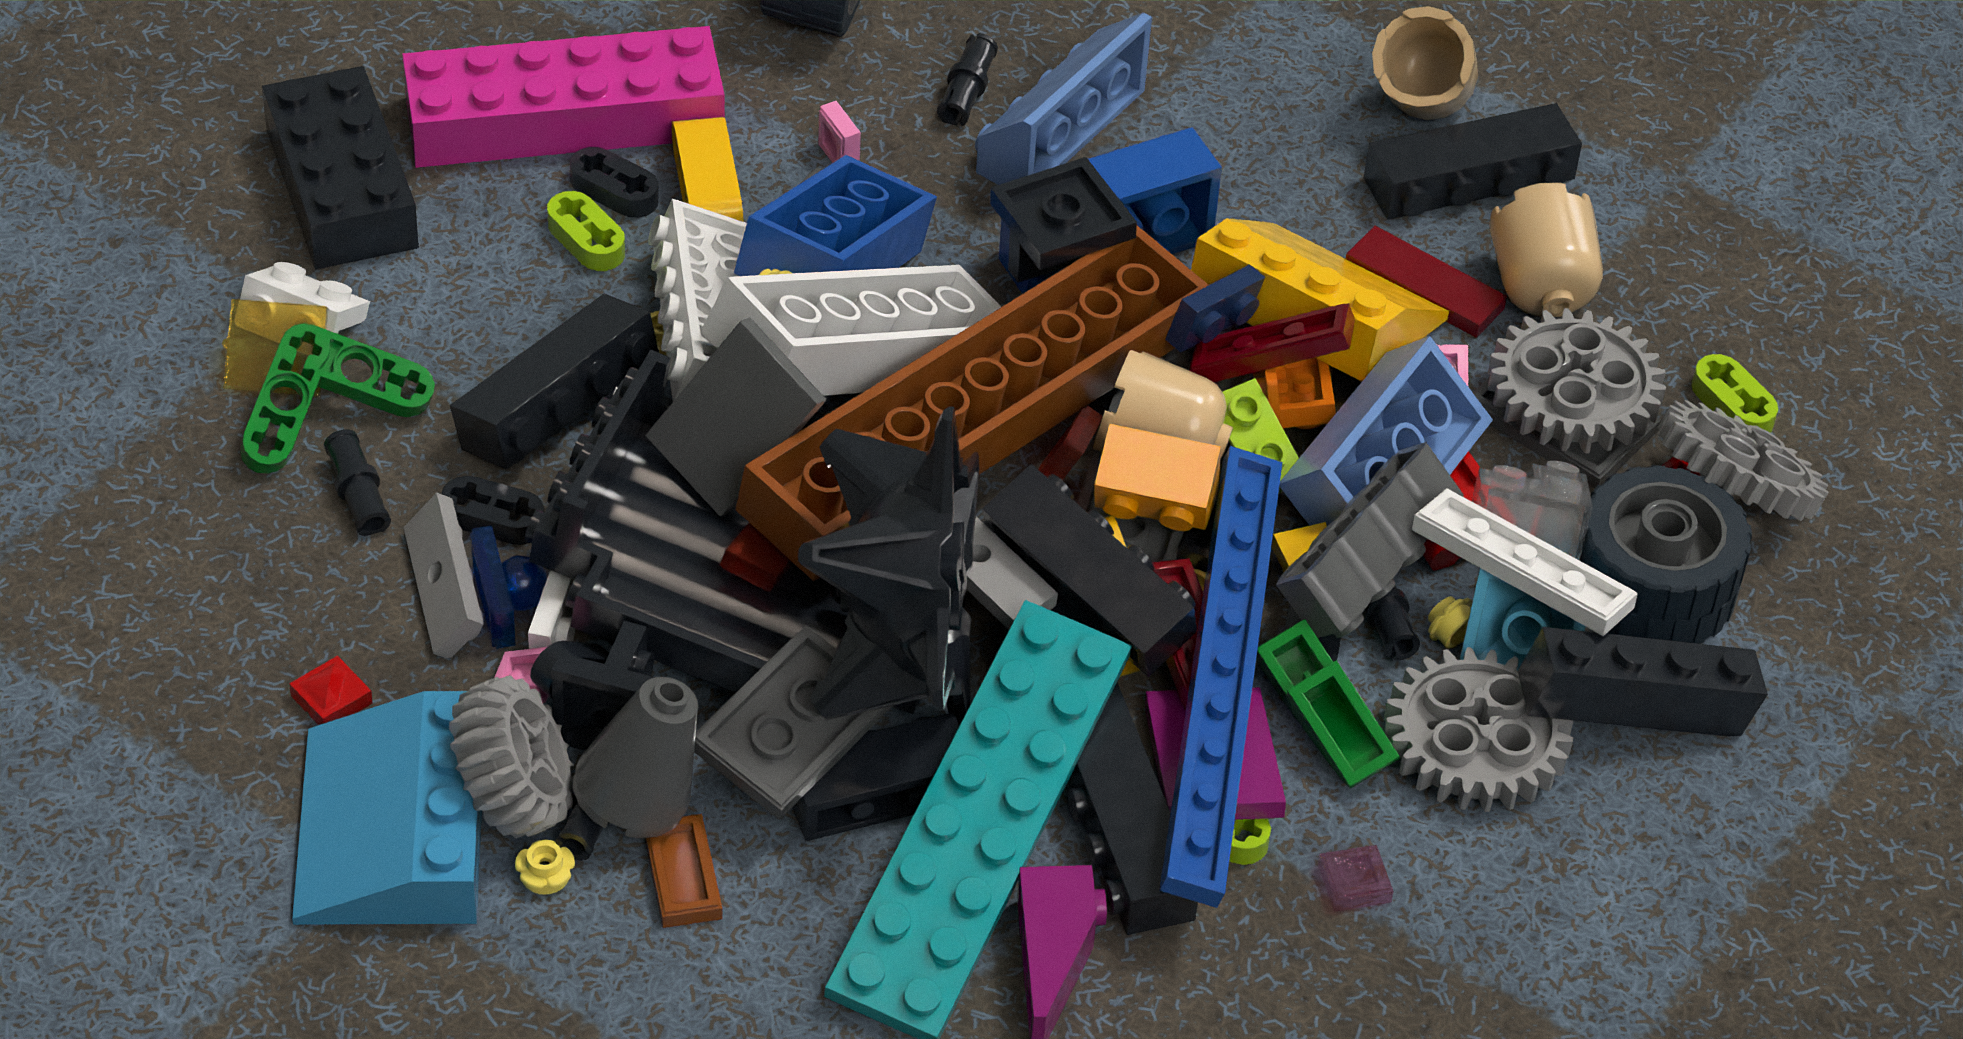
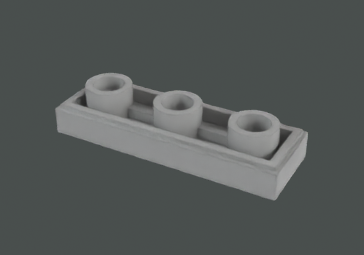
(443, 576)
(1003, 579)

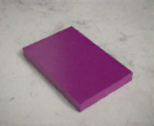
(1260, 781)

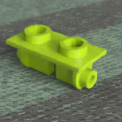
(1256, 425)

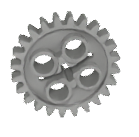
(1576, 380)
(1742, 460)
(1471, 731)

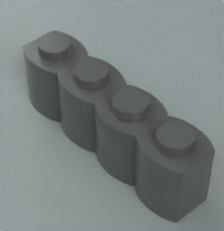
(1366, 544)

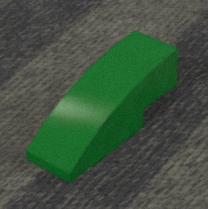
(1326, 704)

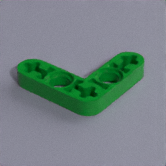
(324, 371)

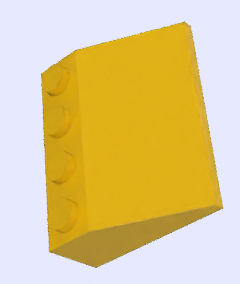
(1311, 278)

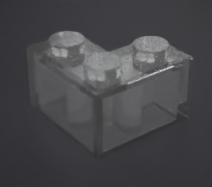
(1548, 504)

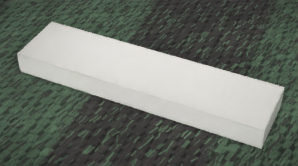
(1525, 561)

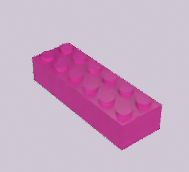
(559, 95)

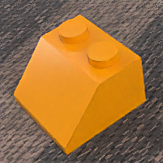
(1157, 478)

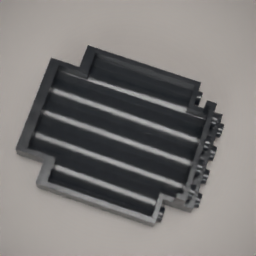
(653, 549)

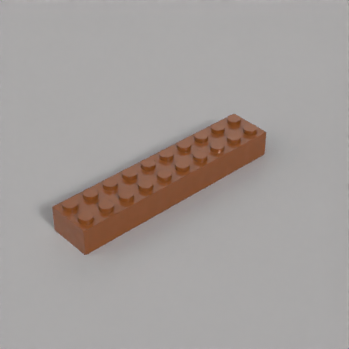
(1002, 376)

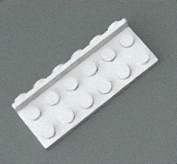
(692, 261)

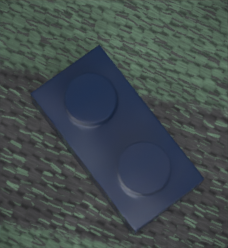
(1216, 308)

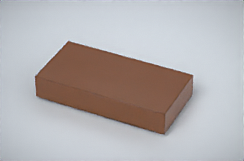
(684, 874)

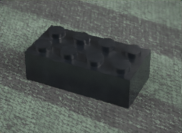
(340, 167)

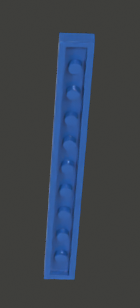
(1221, 680)

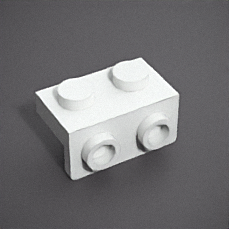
(289, 284)

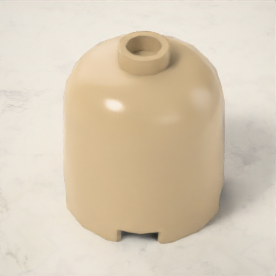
(1426, 63)
(1547, 249)
(1167, 402)

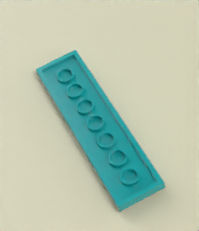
(978, 823)

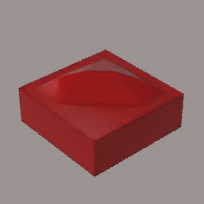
(331, 692)

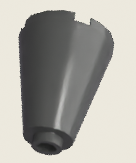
(642, 762)

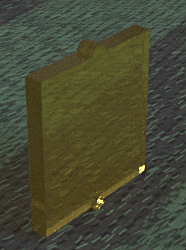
(255, 337)

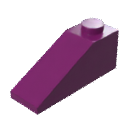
(1057, 935)

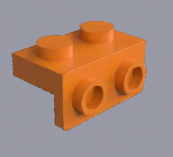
(1299, 393)

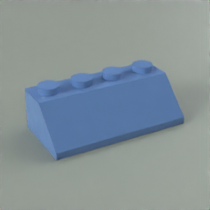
(1068, 103)
(1401, 403)

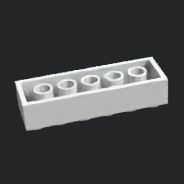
(854, 323)

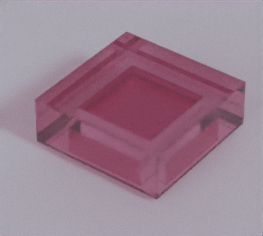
(1355, 878)

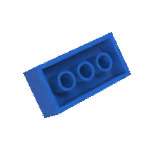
(1163, 184)
(838, 222)

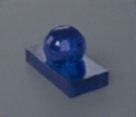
(503, 586)

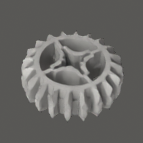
(512, 757)

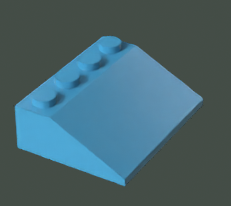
(387, 820)

